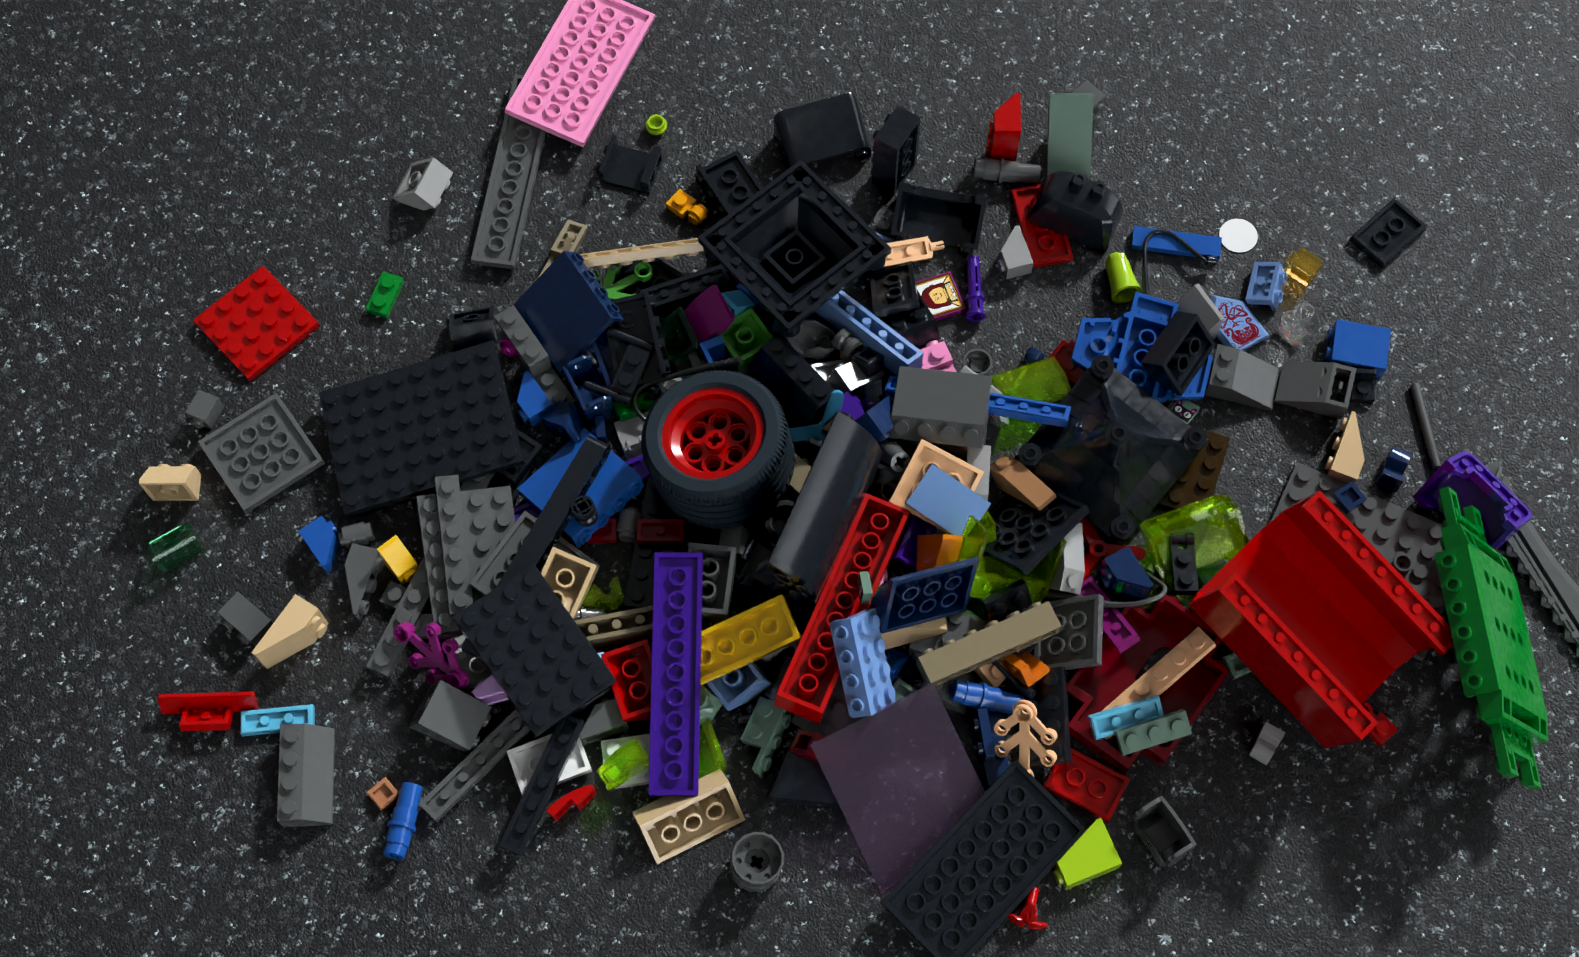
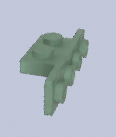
(765, 732)

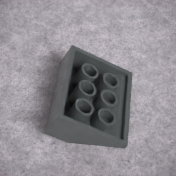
(941, 407)

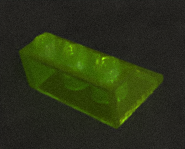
(1036, 381)

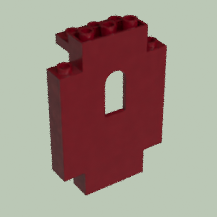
(1098, 686)

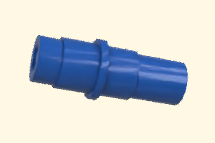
(983, 696)
(402, 821)

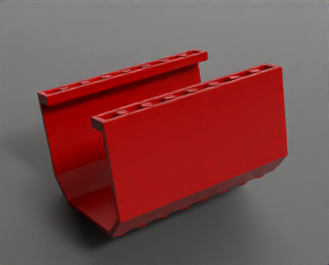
(1319, 617)

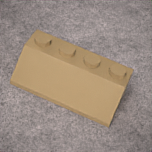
(684, 821)

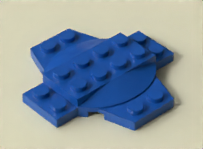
(1129, 341)

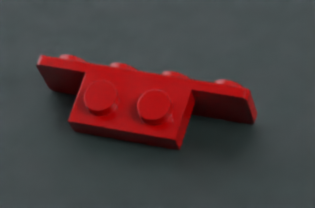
(206, 710)

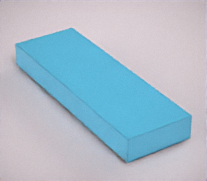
(1112, 719)
(269, 720)

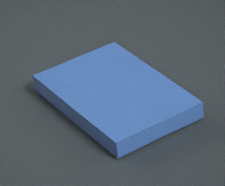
(946, 501)

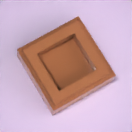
(383, 794)

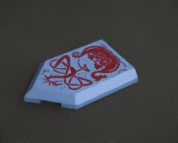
(1240, 326)

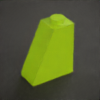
(1088, 857)

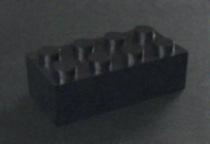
(895, 149)

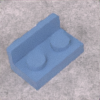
(1266, 284)

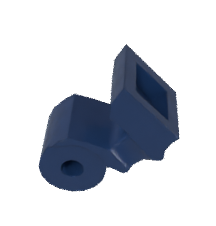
(1393, 469)

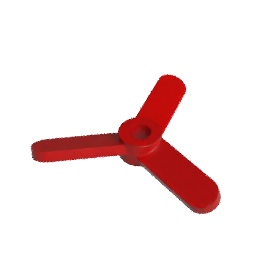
(1093, 541)

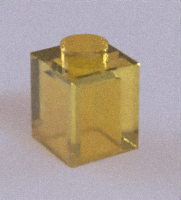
(1303, 266)

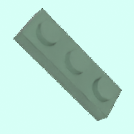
(1153, 732)

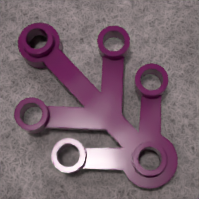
(452, 672)

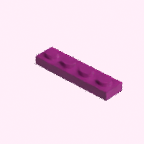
(1114, 624)

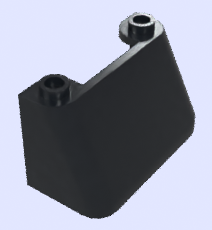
(822, 131)
(939, 215)

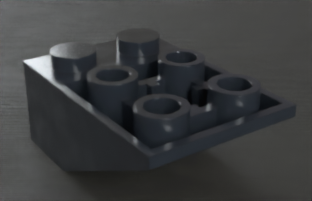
(915, 325)

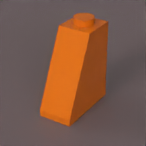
(937, 550)

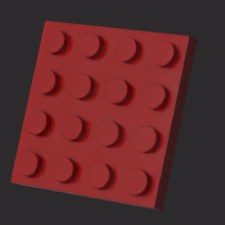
(256, 323)

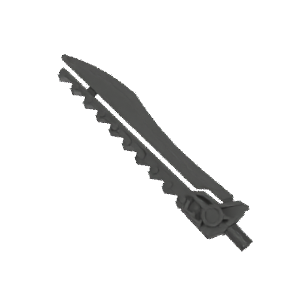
(1544, 572)

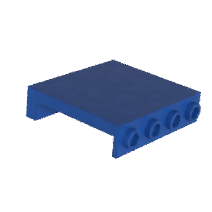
(609, 491)

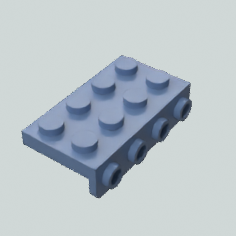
(862, 663)

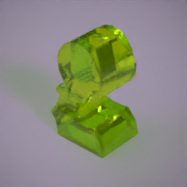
(596, 598)

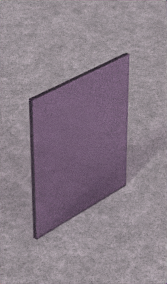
(899, 781)

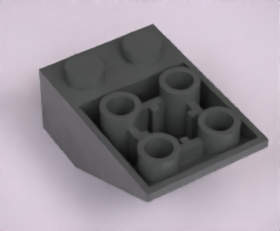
(1316, 387)

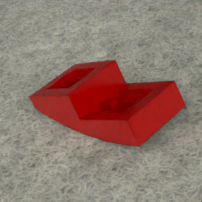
(578, 798)

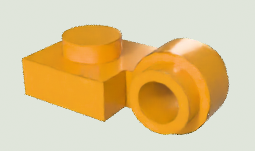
(684, 204)

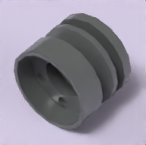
(756, 847)

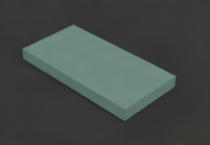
(1070, 133)

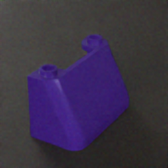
(1477, 486)

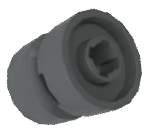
(978, 361)

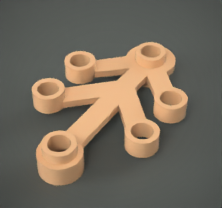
(1024, 736)

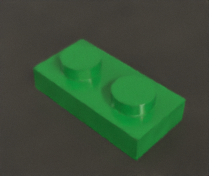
(385, 295)

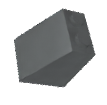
(451, 716)

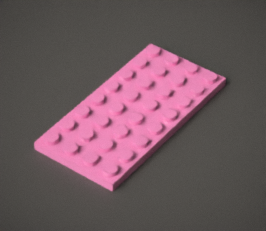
(579, 67)

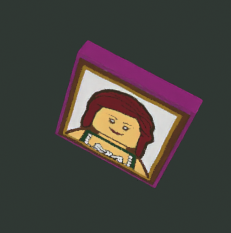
(941, 296)

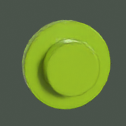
(656, 125)

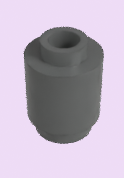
(627, 524)
(358, 533)

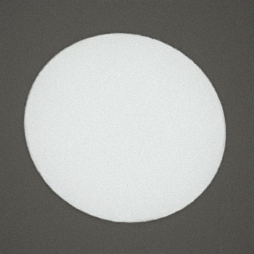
(1238, 235)

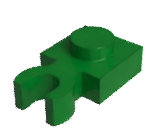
(627, 412)

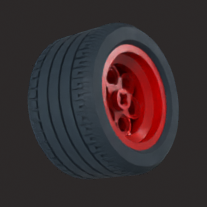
(710, 412)

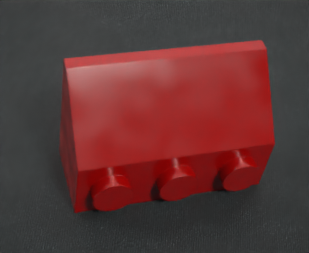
(1005, 130)
(633, 672)

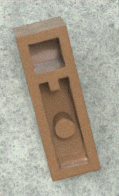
(1020, 482)

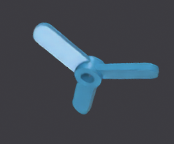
(815, 431)

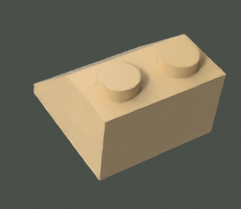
(172, 482)

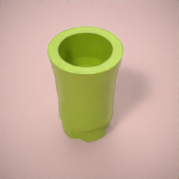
(1121, 278)

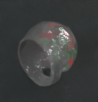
(1296, 328)

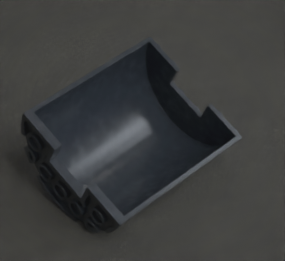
(818, 521)

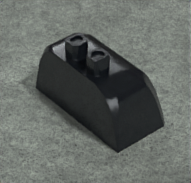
(1077, 209)

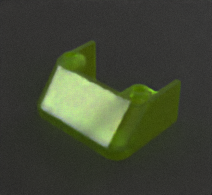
(993, 576)

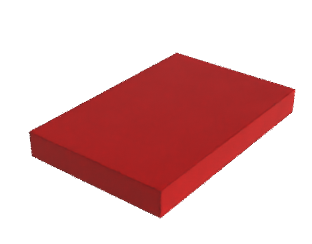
(1087, 785)

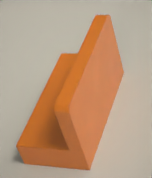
(1025, 667)

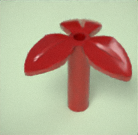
(1029, 913)

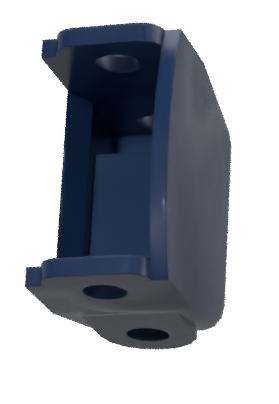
(589, 403)

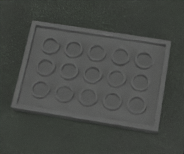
(487, 520)

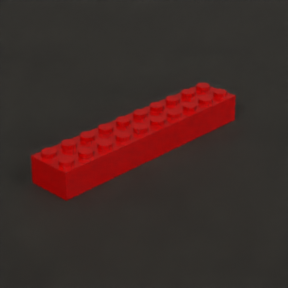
(814, 666)

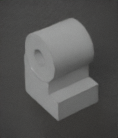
(1266, 743)

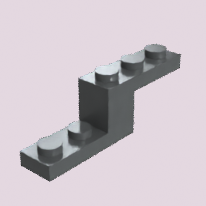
(532, 355)

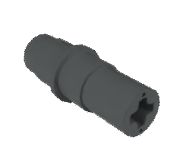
(1006, 171)
(894, 454)

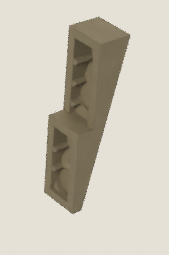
(568, 240)

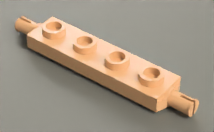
(912, 250)

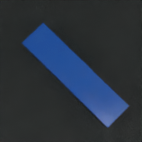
(1163, 243)

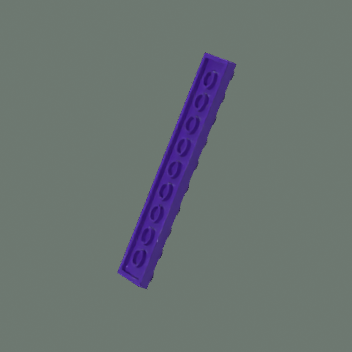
(676, 674)

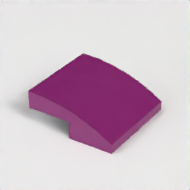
(709, 314)

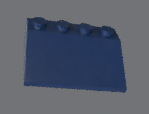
(924, 595)

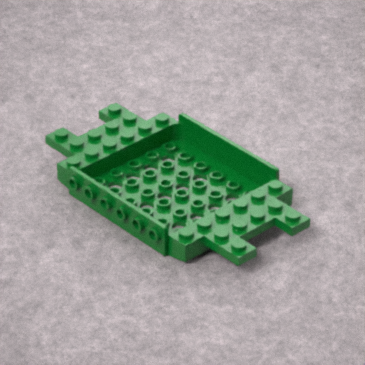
(1491, 640)

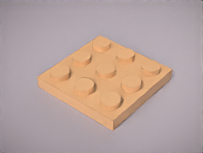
(919, 464)

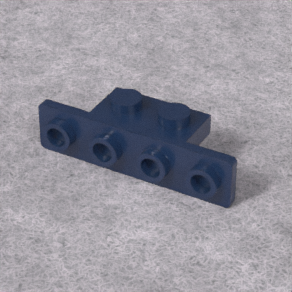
(984, 724)

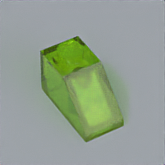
(623, 764)

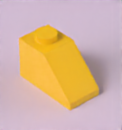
(398, 559)

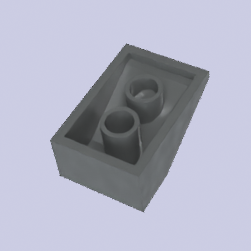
(1242, 378)

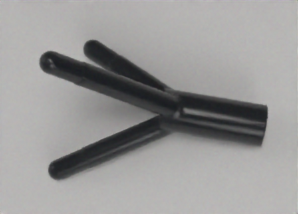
(1017, 685)

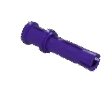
(974, 297)

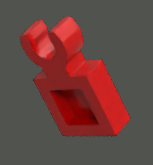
(1383, 729)

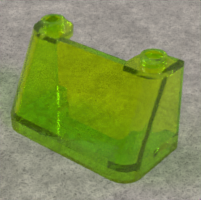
(1216, 530)

